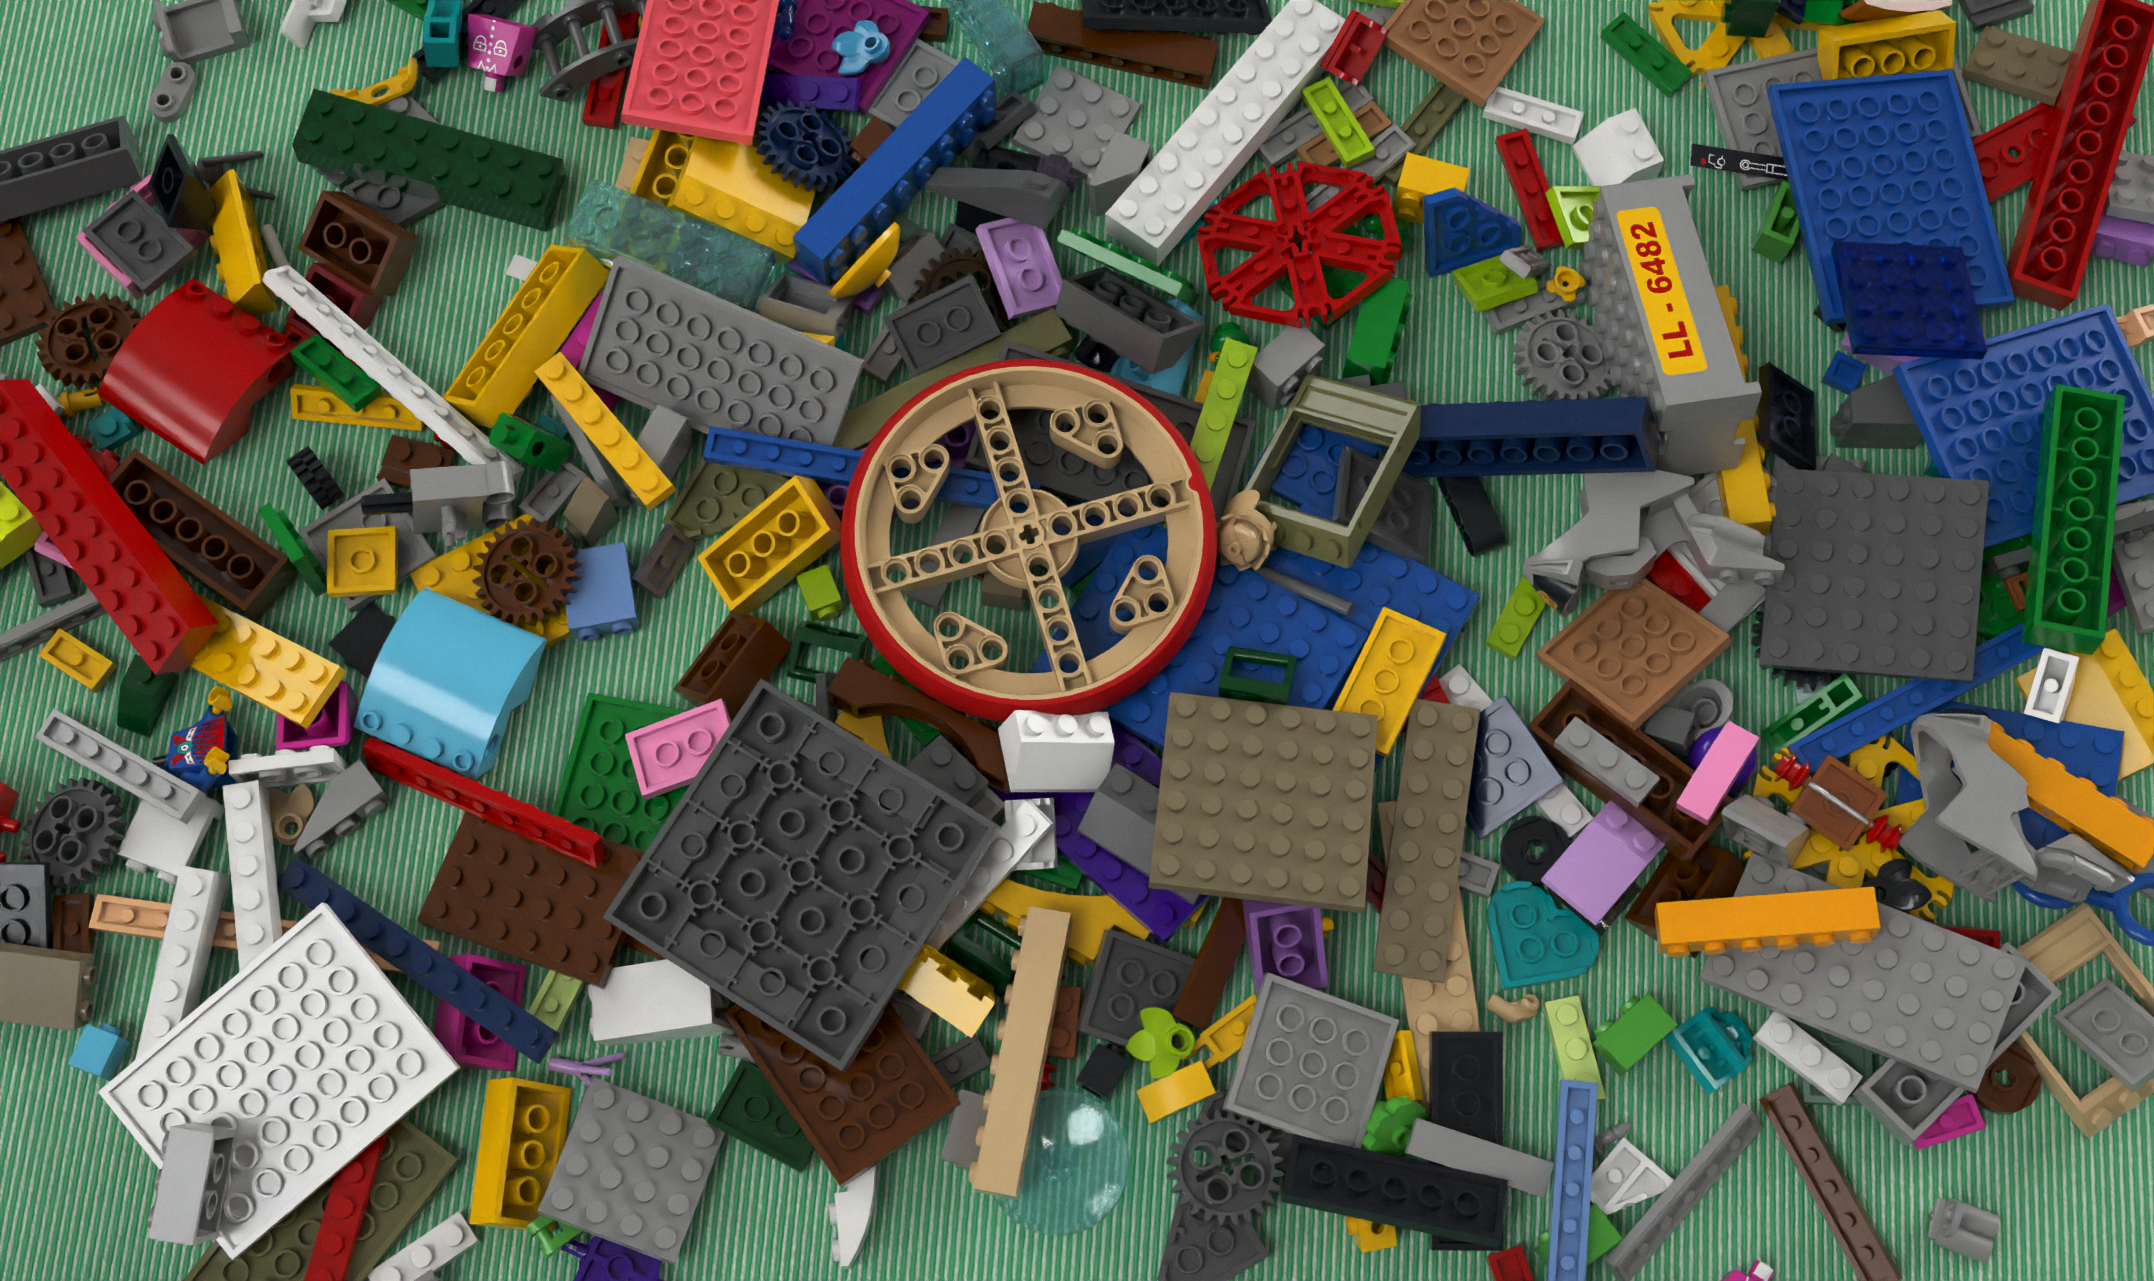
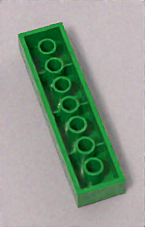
(2073, 520)

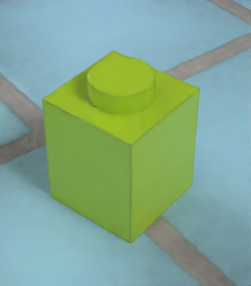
(820, 593)

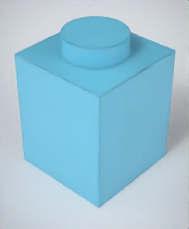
(99, 1051)

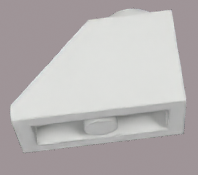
(2052, 686)

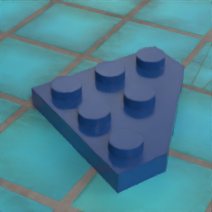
(1464, 231)

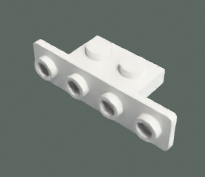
(303, 16)

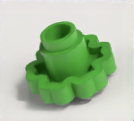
(1391, 1125)

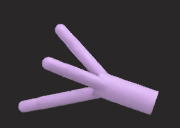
(581, 1068)

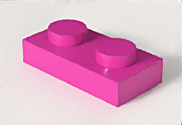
(1956, 1121)

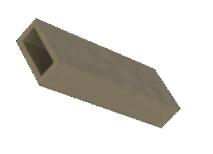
(45, 986)

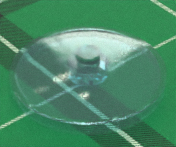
(1072, 1166)

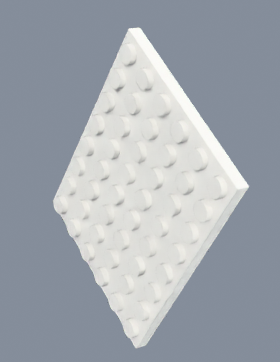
(300, 1057)

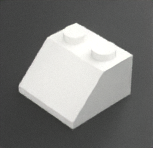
(1619, 151)

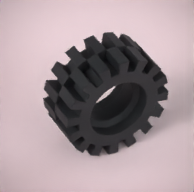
(315, 477)

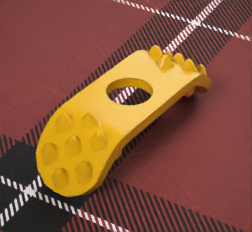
(397, 85)

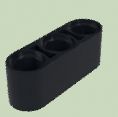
(1472, 513)

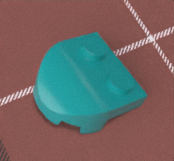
(1712, 1047)

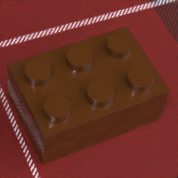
(358, 243)

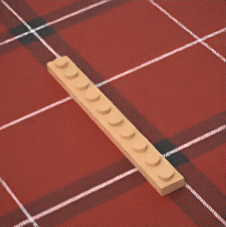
(150, 920)

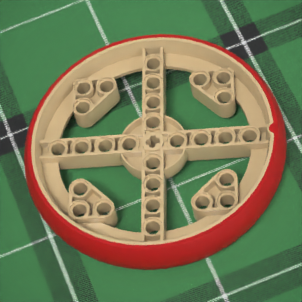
(1073, 395)

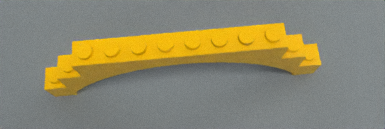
(1013, 899)

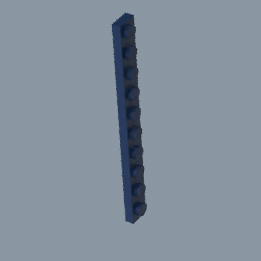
(421, 961)

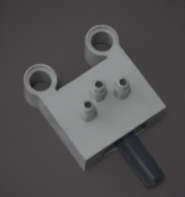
(452, 499)

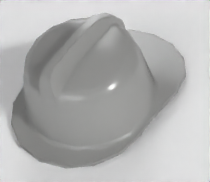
(1708, 700)

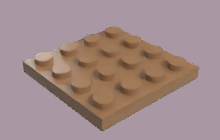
(1463, 41)
(1634, 650)

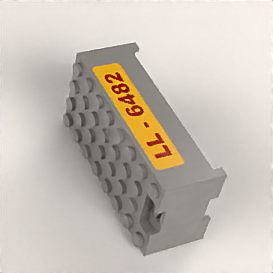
(1666, 323)

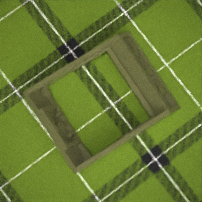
(1351, 413)

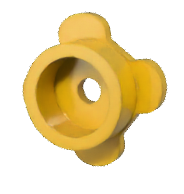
(1569, 276)

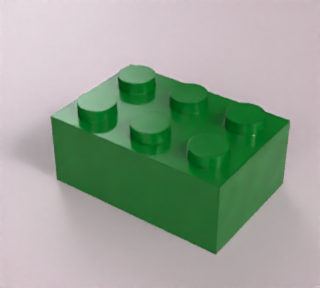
(1378, 332)

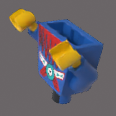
(203, 750)

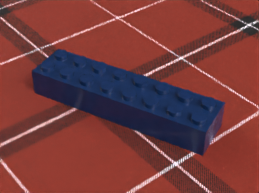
(1535, 438)

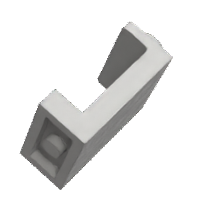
(199, 29)

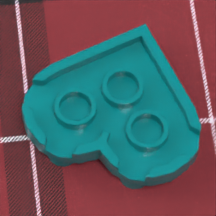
(1535, 939)

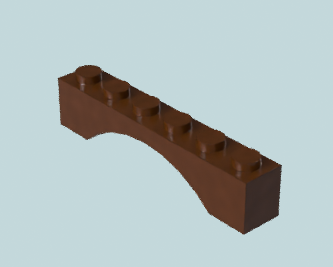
(868, 693)

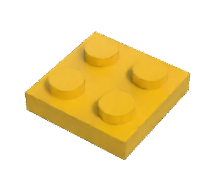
(362, 561)

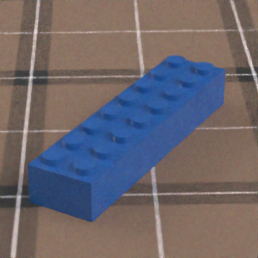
(896, 173)

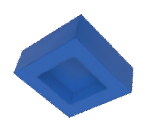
(1844, 373)

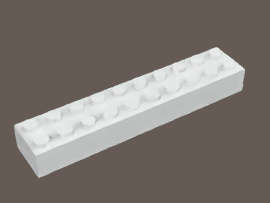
(1224, 131)

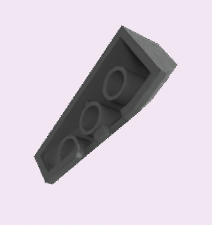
(1010, 193)

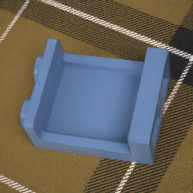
(604, 594)

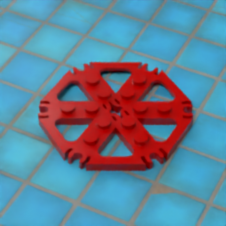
(1318, 233)

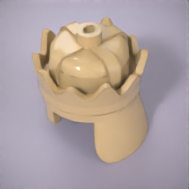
(1244, 533)

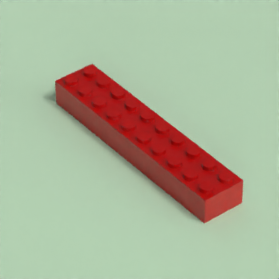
(2081, 152)
(99, 533)

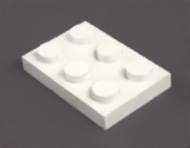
(288, 767)

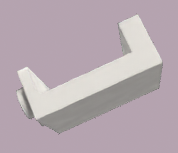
(163, 842)

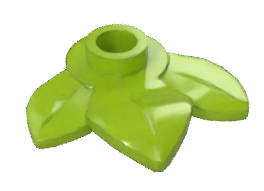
(1155, 1042)

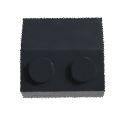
(180, 188)

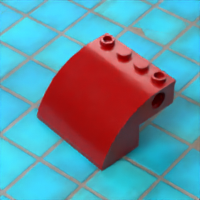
(196, 370)

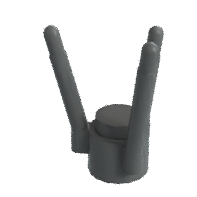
(214, 168)

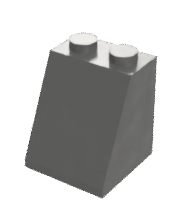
(1876, 418)

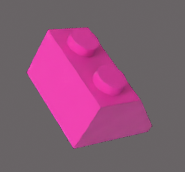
(330, 727)

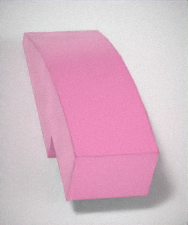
(1717, 772)

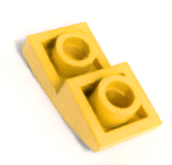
(1175, 1092)

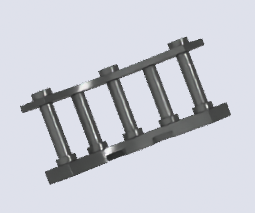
(589, 66)

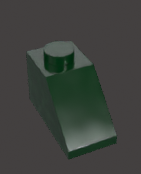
(143, 697)

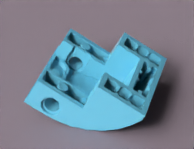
(449, 683)

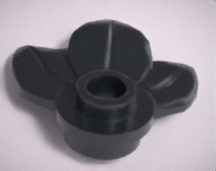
(1898, 888)

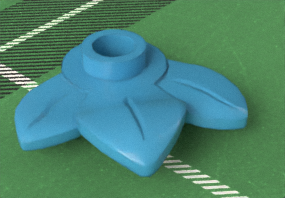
(861, 47)

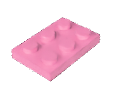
(676, 748)

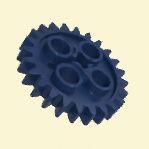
(803, 146)

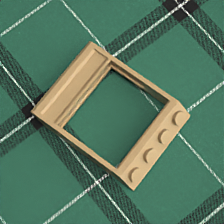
(2056, 955)

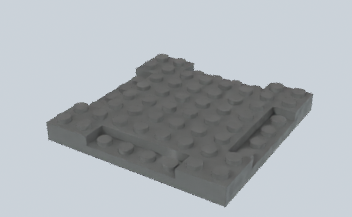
(802, 874)

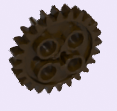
(966, 265)

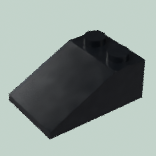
(996, 158)

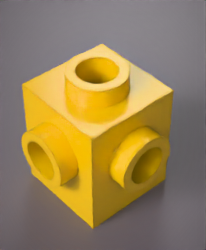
(1371, 1235)

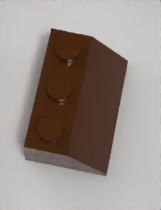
(733, 662)
(1710, 877)

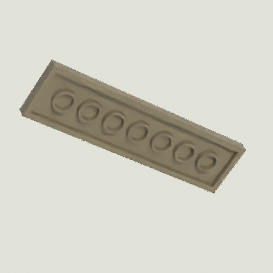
(1426, 841)

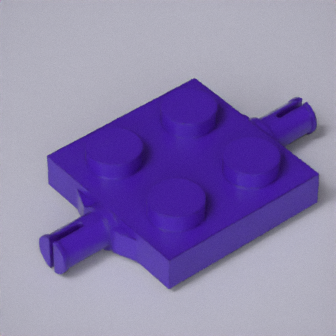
(612, 1262)

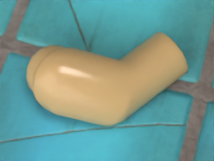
(1514, 1011)

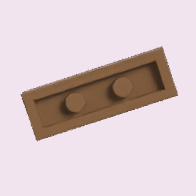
(1321, 152)

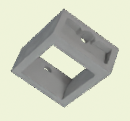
(805, 306)
(667, 442)

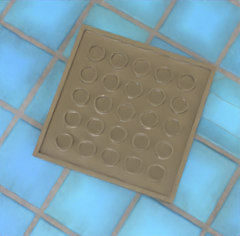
(1265, 802)

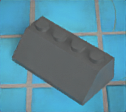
(1126, 319)
(1124, 821)

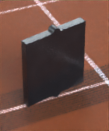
(363, 638)

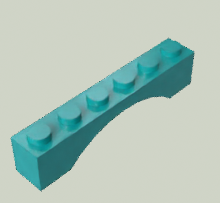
(442, 33)

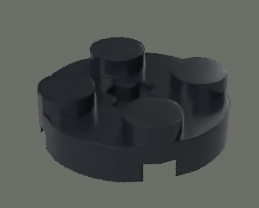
(1515, 847)

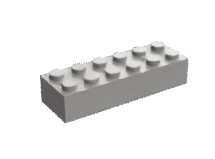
(1911, 1100)

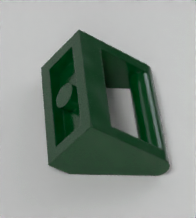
(825, 637)
(1257, 690)
(980, 960)

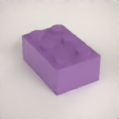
(1285, 943)

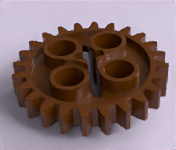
(67, 347)
(545, 547)

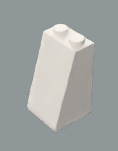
(654, 1005)

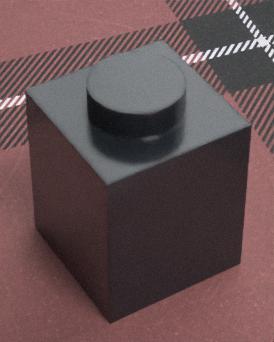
(1103, 1071)

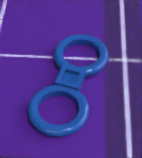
(2114, 902)

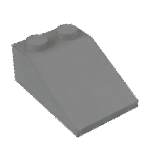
(1764, 830)

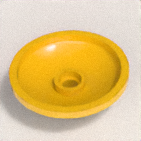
(870, 266)

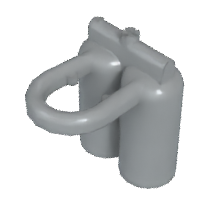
(1963, 1228)

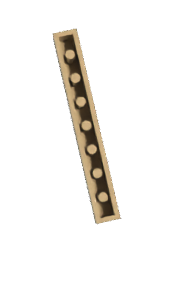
(1022, 1053)

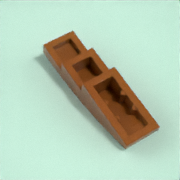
(1880, 9)

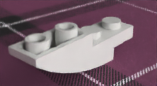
(853, 1216)

